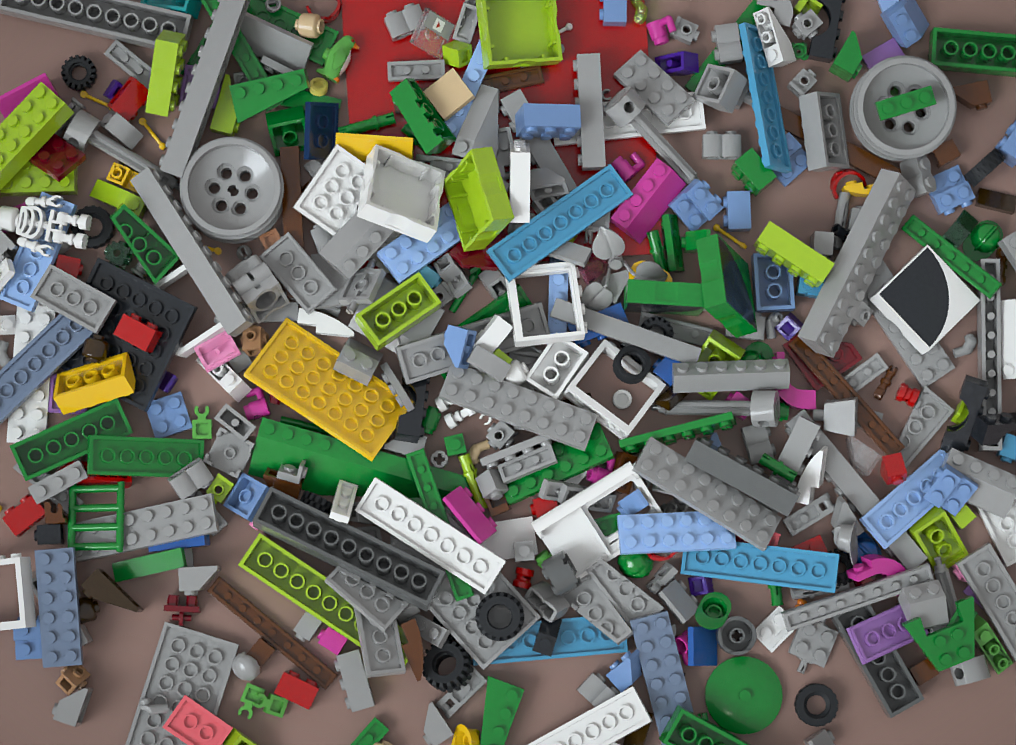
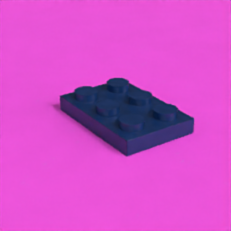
(320, 129)

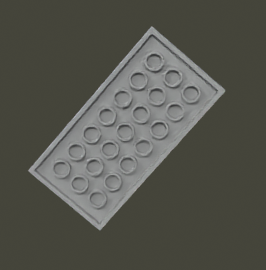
(460, 615)
(182, 665)

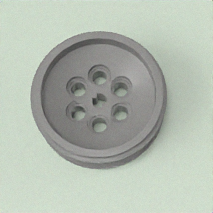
(927, 132)
(206, 170)

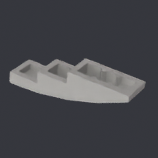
(466, 22)
(562, 491)

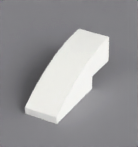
(324, 324)
(492, 335)
(812, 477)

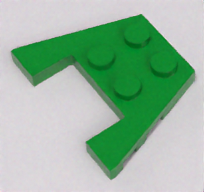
(950, 644)

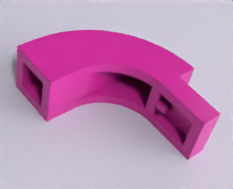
(795, 397)
(872, 565)

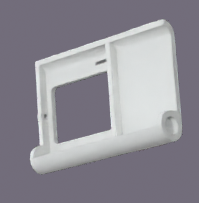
(574, 529)

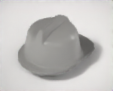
(846, 540)

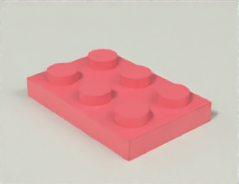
(196, 724)

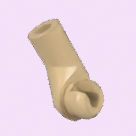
(476, 449)

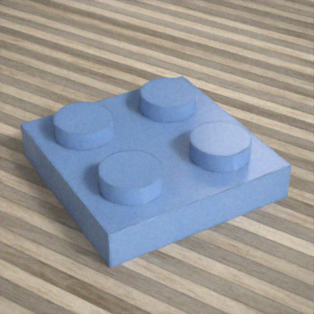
(169, 415)

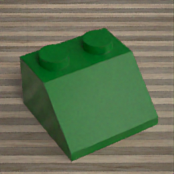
(848, 59)
(286, 128)

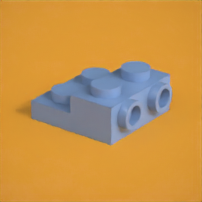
(797, 159)
(951, 191)
(696, 204)
(949, 489)
(246, 497)
(28, 642)

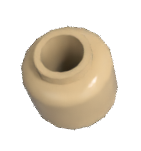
(309, 25)

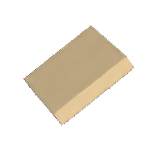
(449, 94)

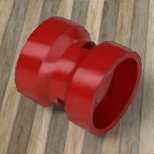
(907, 394)
(522, 582)

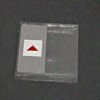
(432, 33)

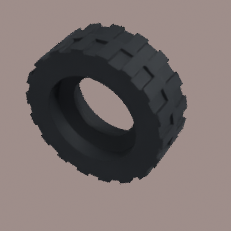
(984, 167)
(107, 226)
(801, 705)

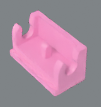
(217, 351)

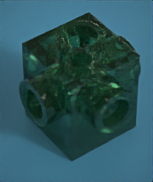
(125, 257)

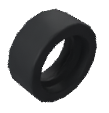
(622, 374)

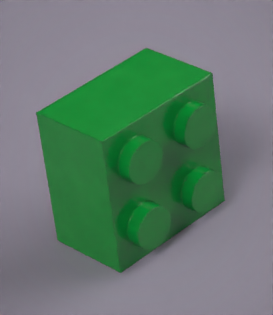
(752, 172)

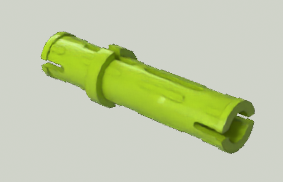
(470, 474)

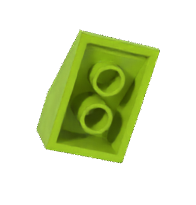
(719, 348)
(938, 537)

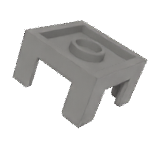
(229, 453)

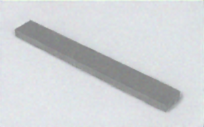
(628, 333)
(855, 597)

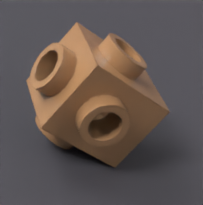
(254, 340)
(73, 678)

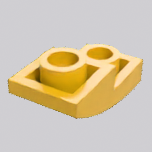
(121, 176)
(856, 189)

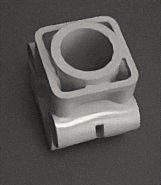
(257, 288)

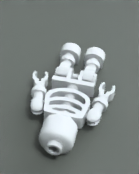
(26, 221)
(516, 375)

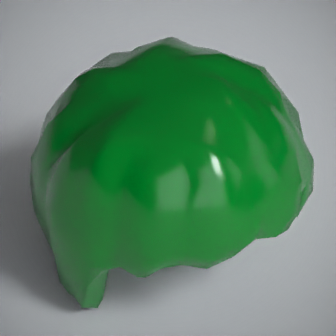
(635, 565)

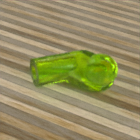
(641, 11)

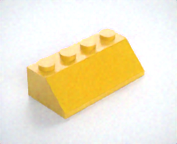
(361, 145)
(94, 383)

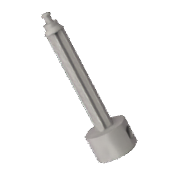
(633, 115)
(84, 131)
(762, 408)
(975, 668)

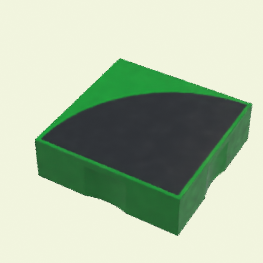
(726, 285)
(663, 297)

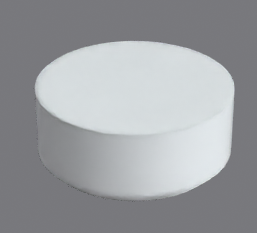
(622, 399)

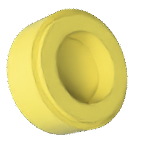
(318, 86)

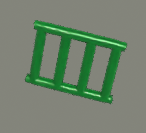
(118, 526)

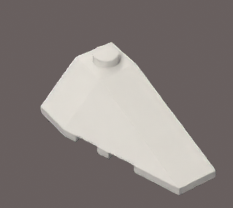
(1008, 338)

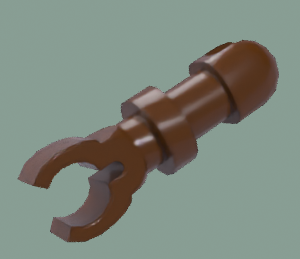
(1003, 266)
(885, 382)

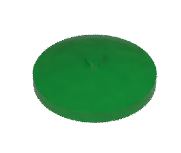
(743, 695)

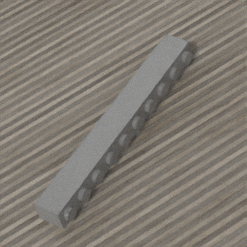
(192, 252)
(990, 347)
(858, 494)

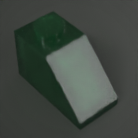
(960, 229)

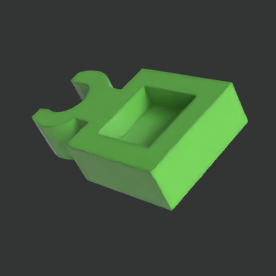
(202, 427)
(249, 696)
(272, 705)

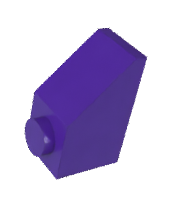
(679, 63)

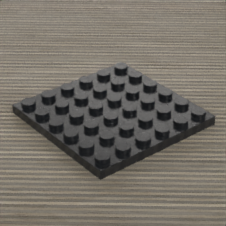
(153, 305)

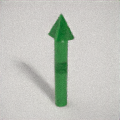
(473, 277)
(301, 424)

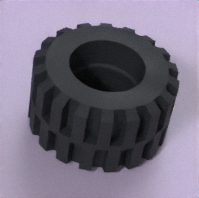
(485, 626)
(457, 676)

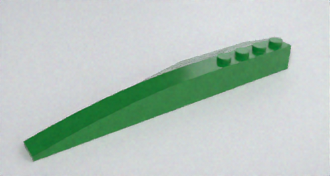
(333, 461)

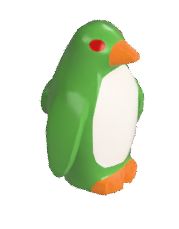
(337, 59)

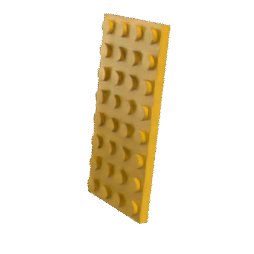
(301, 375)

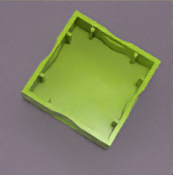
(518, 33)
(478, 199)

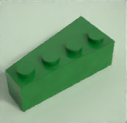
(261, 94)
(422, 117)
(147, 246)
(499, 710)

